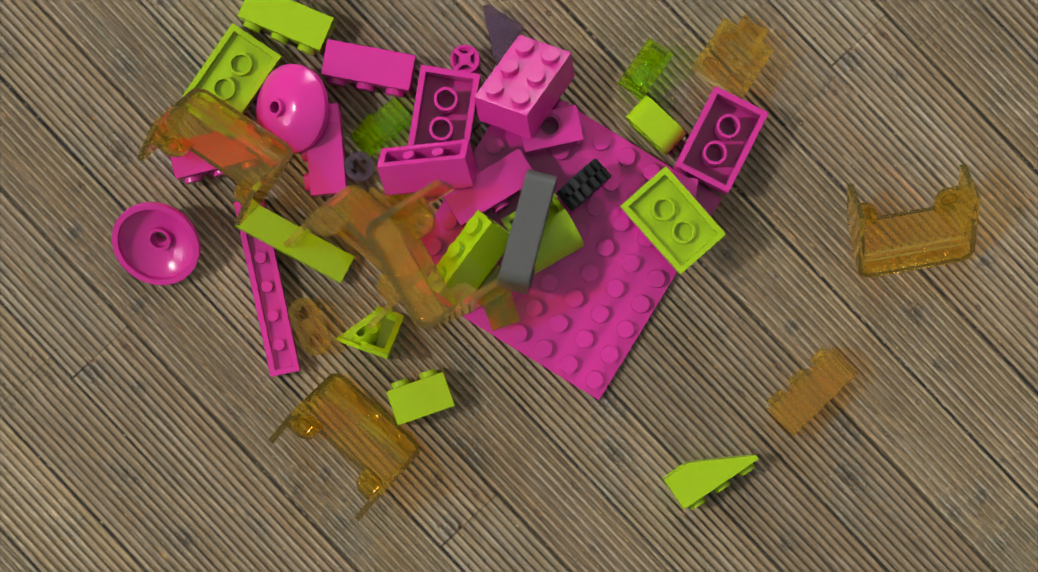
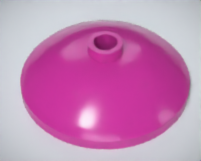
(293, 106)
(147, 253)

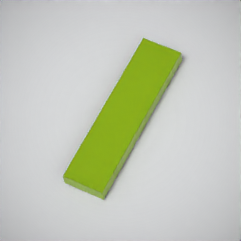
(311, 251)

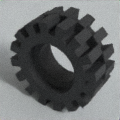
(583, 184)

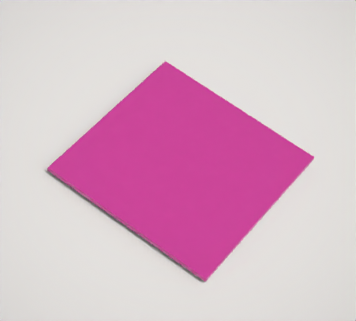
(597, 299)

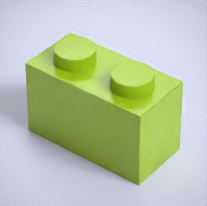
(420, 397)

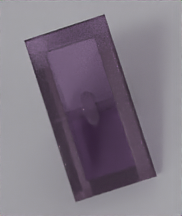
(501, 31)

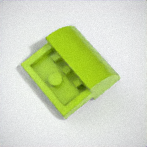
(559, 236)

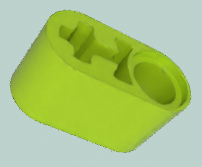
(655, 125)

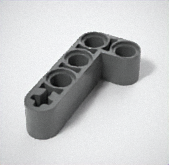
(527, 231)

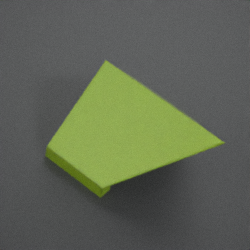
(378, 340)

